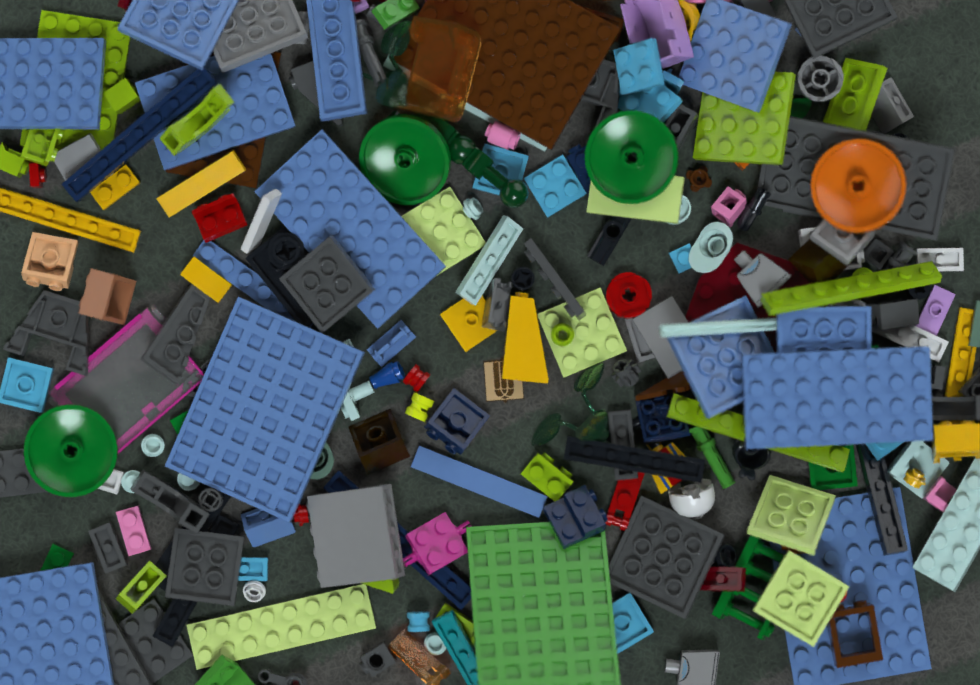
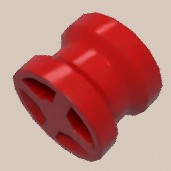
(416, 378)

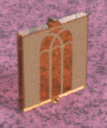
(497, 388)

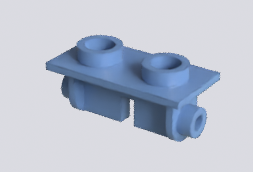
(391, 343)

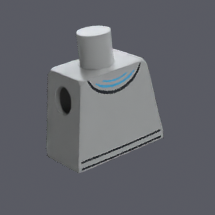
(759, 276)
(694, 667)

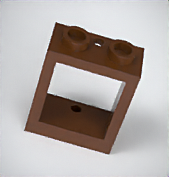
(857, 657)

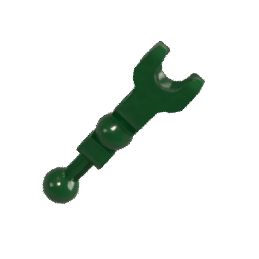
(463, 151)

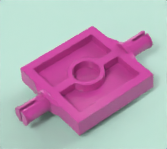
(436, 543)

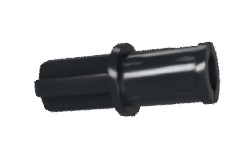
(753, 209)

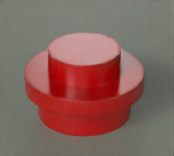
(301, 515)

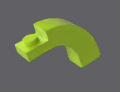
(198, 121)

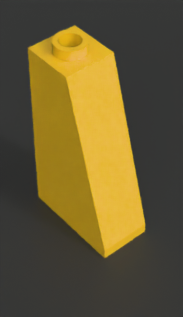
(523, 344)

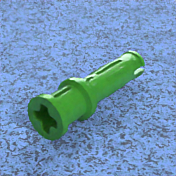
(706, 444)

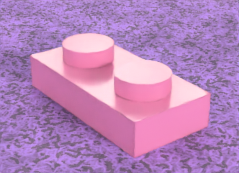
(133, 530)

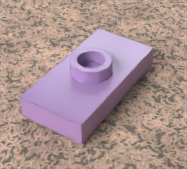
(935, 309)

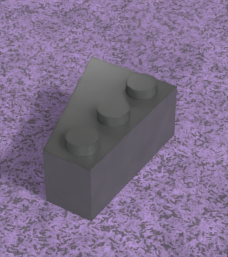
(680, 124)

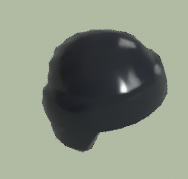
(749, 463)

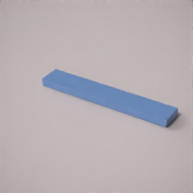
(479, 481)

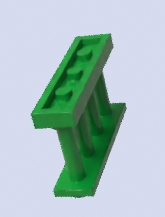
(724, 605)

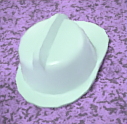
(711, 247)

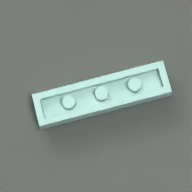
(489, 260)

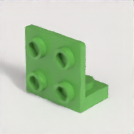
(225, 672)

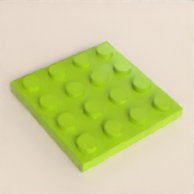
(742, 135)

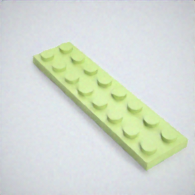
(282, 625)

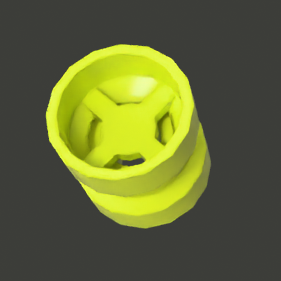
(419, 407)

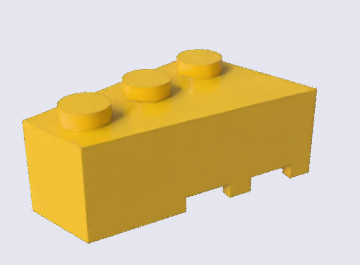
(956, 440)

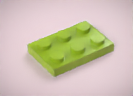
(857, 96)

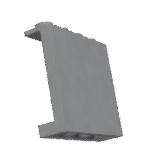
(355, 536)

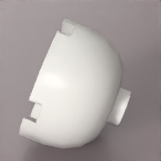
(692, 499)

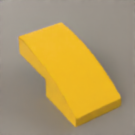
(206, 279)

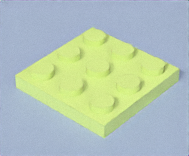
(445, 228)
(594, 335)
(791, 514)
(800, 598)

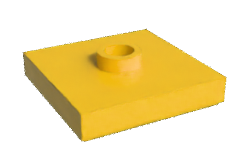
(466, 323)

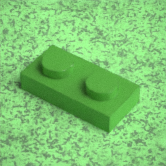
(394, 11)

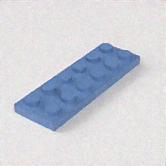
(336, 59)

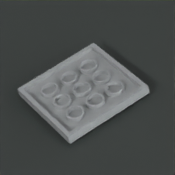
(258, 30)

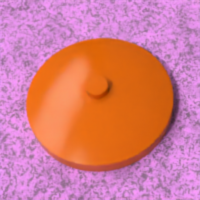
(858, 186)

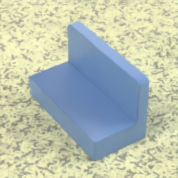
(264, 527)

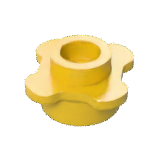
(915, 478)

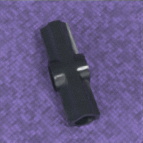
(604, 244)

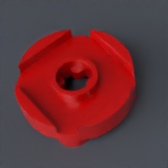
(636, 285)

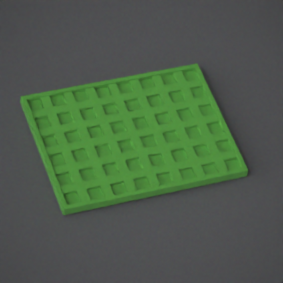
(541, 607)

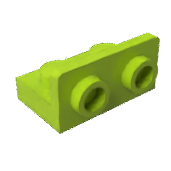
(547, 477)

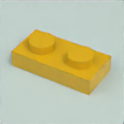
(115, 187)

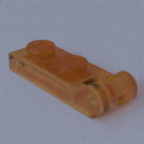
(418, 658)

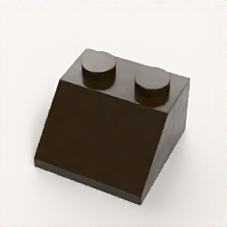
(379, 441)

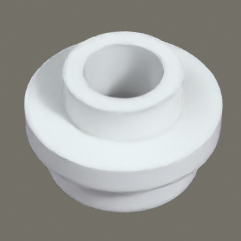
(254, 591)

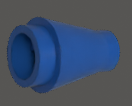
(388, 375)

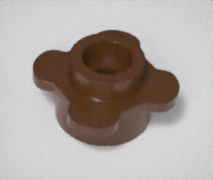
(702, 173)

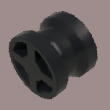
(917, 293)

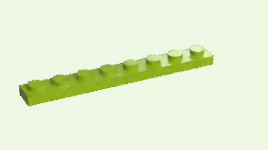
(850, 288)
(732, 425)

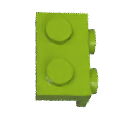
(40, 145)

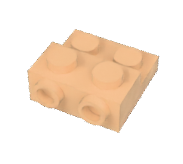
(49, 261)

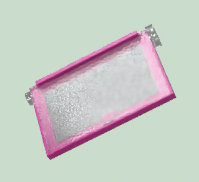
(123, 385)

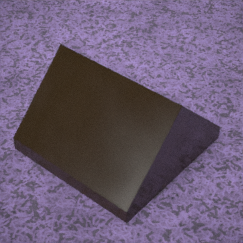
(816, 263)

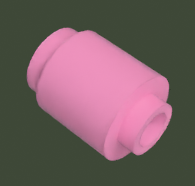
(502, 135)

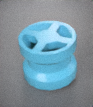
(418, 621)

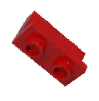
(219, 217)

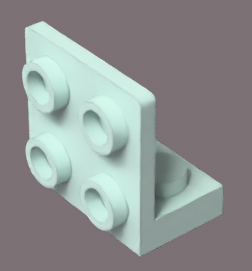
(919, 456)

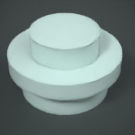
(472, 208)
(152, 445)
(128, 480)
(186, 482)
(434, 644)

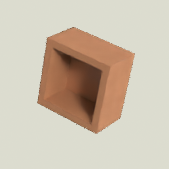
(107, 296)

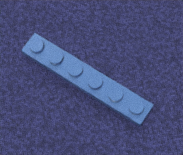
(240, 276)

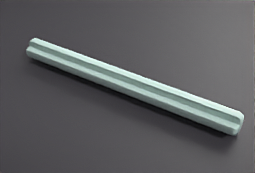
(717, 327)

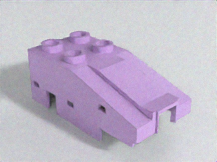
(660, 21)

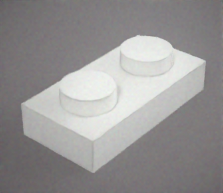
(943, 258)

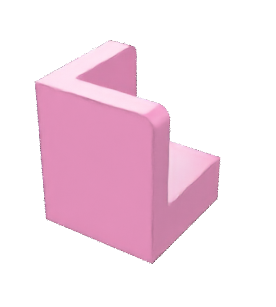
(940, 494)

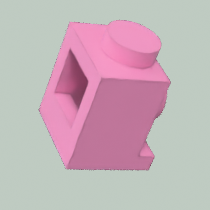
(729, 197)

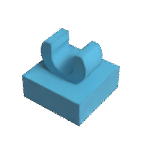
(672, 82)

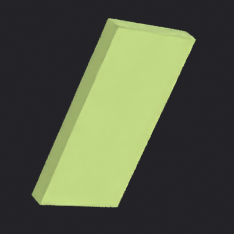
(661, 209)

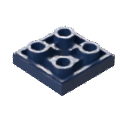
(655, 424)

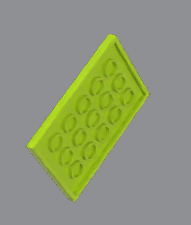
(116, 55)

